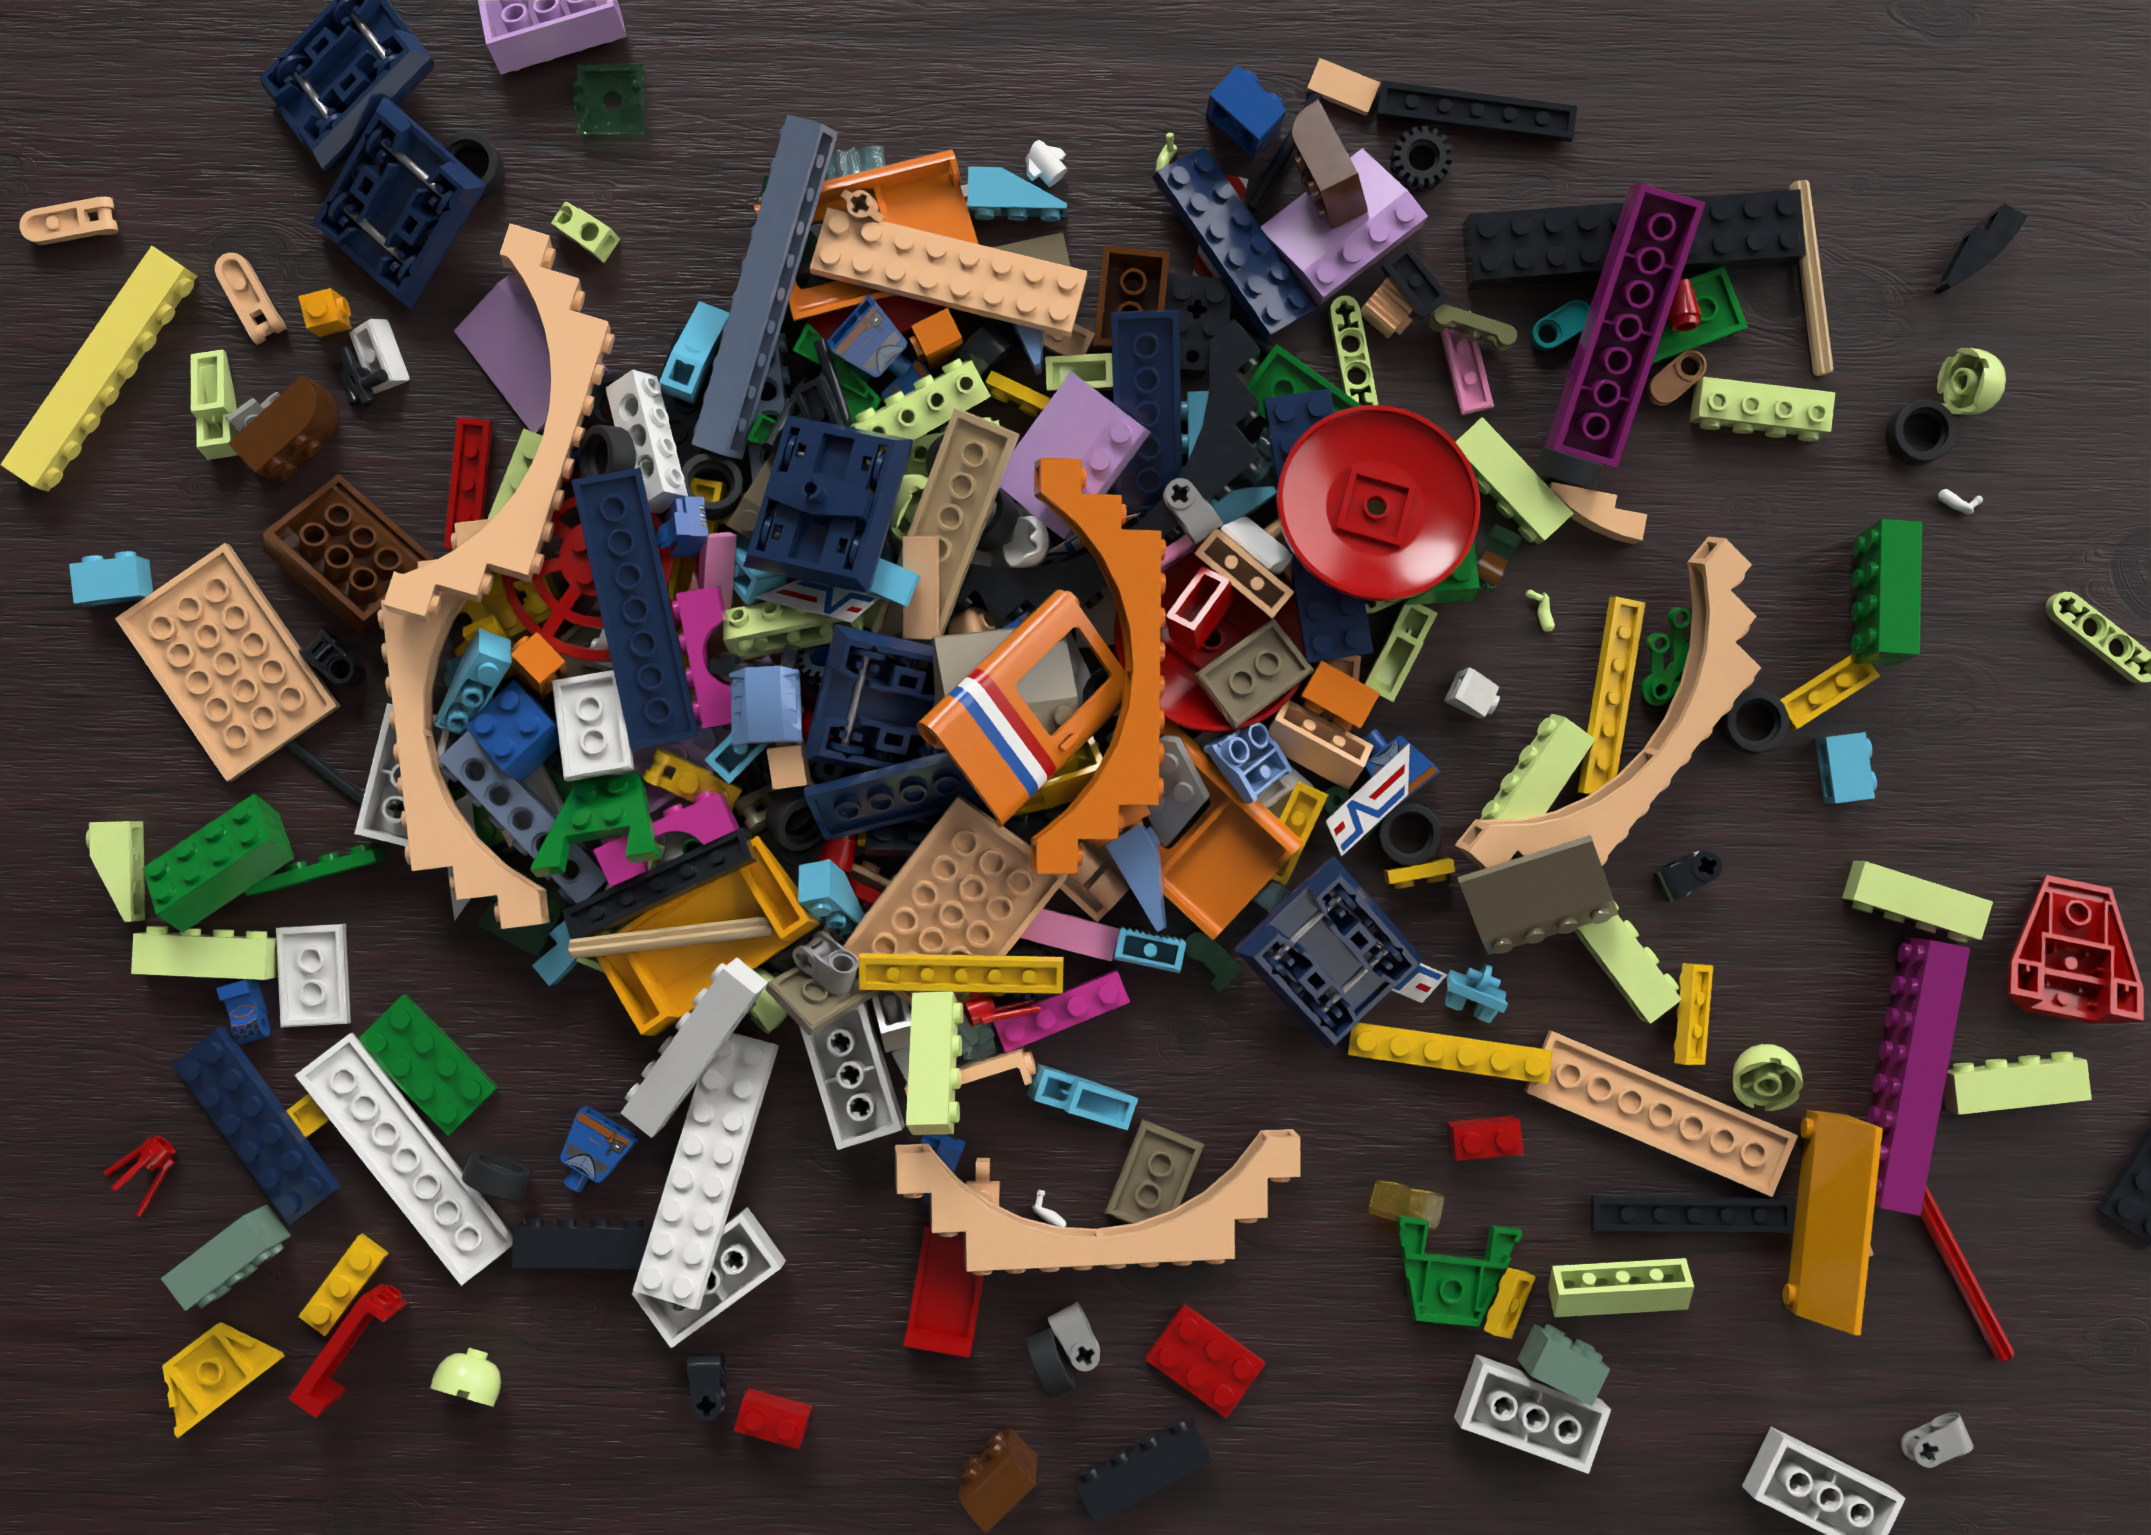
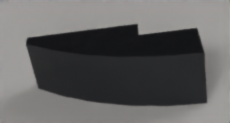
(1981, 246)

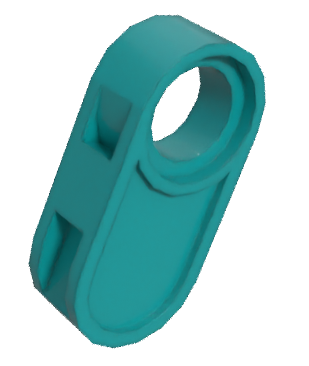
(1566, 323)

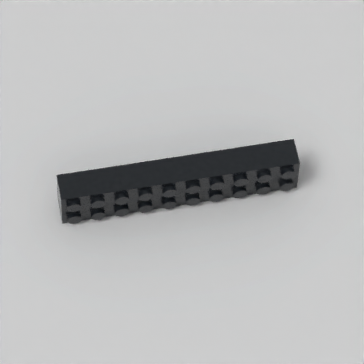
(1575, 240)

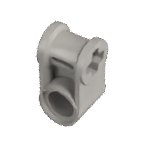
(1195, 515)
(828, 963)
(1073, 1332)
(1943, 1439)

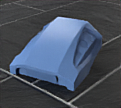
(766, 705)
(1248, 760)

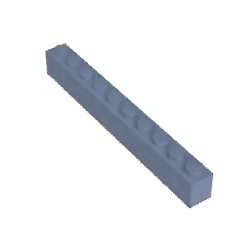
(764, 286)

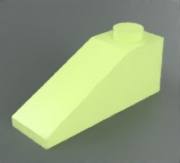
(119, 859)

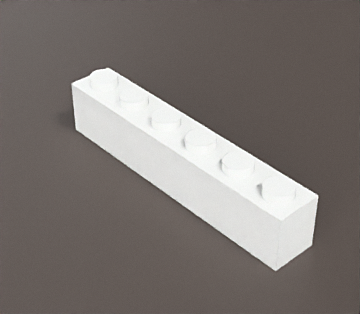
(694, 1046)

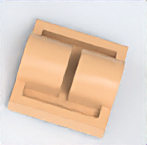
(1098, 882)

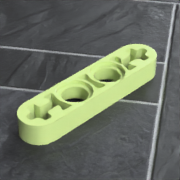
(1357, 359)
(2105, 634)

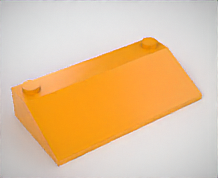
(663, 982)
(1833, 1220)

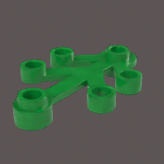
(1679, 653)

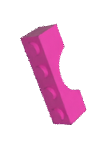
(700, 614)
(705, 820)
(1064, 1010)

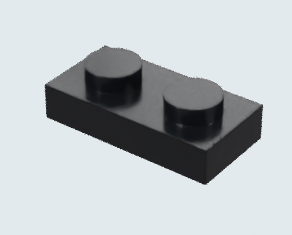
(1414, 281)

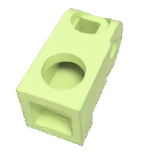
(585, 231)

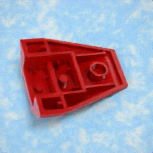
(2076, 957)

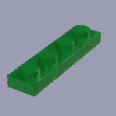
(328, 865)

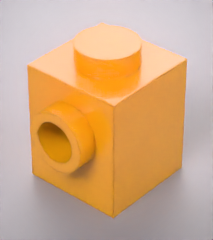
(325, 312)

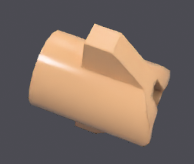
(862, 205)

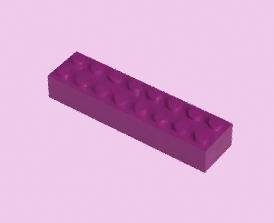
(1624, 324)
(1915, 1067)

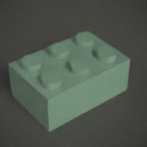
(227, 1259)

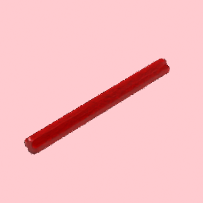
(1965, 1279)

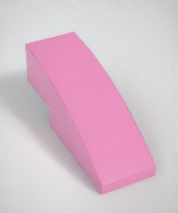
(1073, 934)

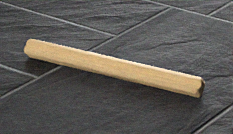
(1813, 289)
(670, 937)

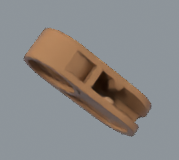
(1672, 382)

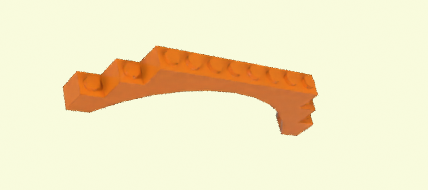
(1133, 573)

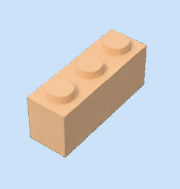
(1244, 572)
(1319, 744)

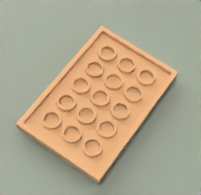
(227, 662)
(957, 894)

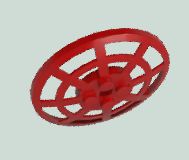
(576, 569)

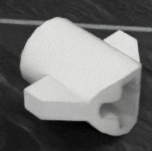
(1045, 163)

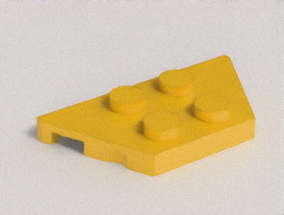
(213, 1372)

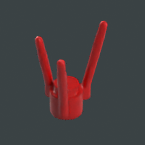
(983, 1011)
(152, 1154)

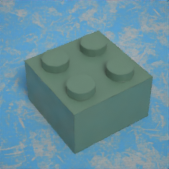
(1564, 1364)

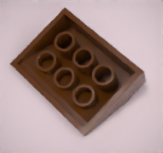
(343, 551)

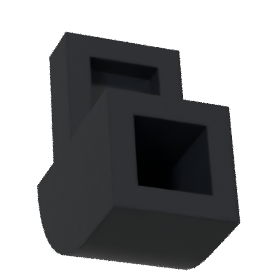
(989, 346)

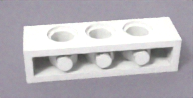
(640, 410)

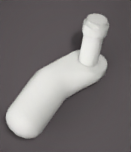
(1957, 503)
(1047, 1215)

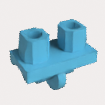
(1478, 987)

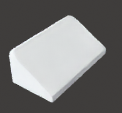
(378, 350)
(1258, 544)

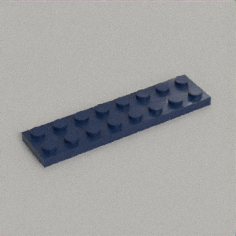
(635, 608)
(1328, 620)

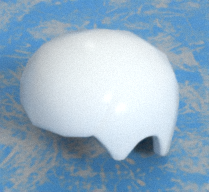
(1028, 543)

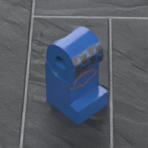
(245, 1010)

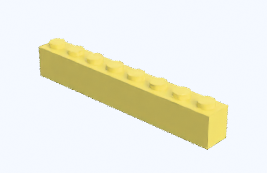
(99, 370)

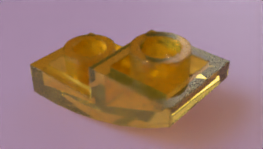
(1398, 1199)

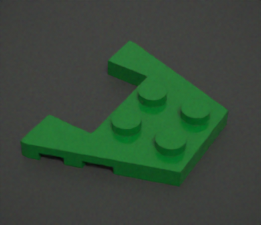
(856, 391)
(599, 811)
(1451, 1286)

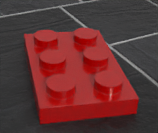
(1205, 1360)

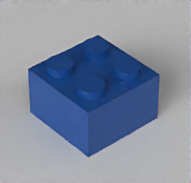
(1246, 111)
(516, 730)

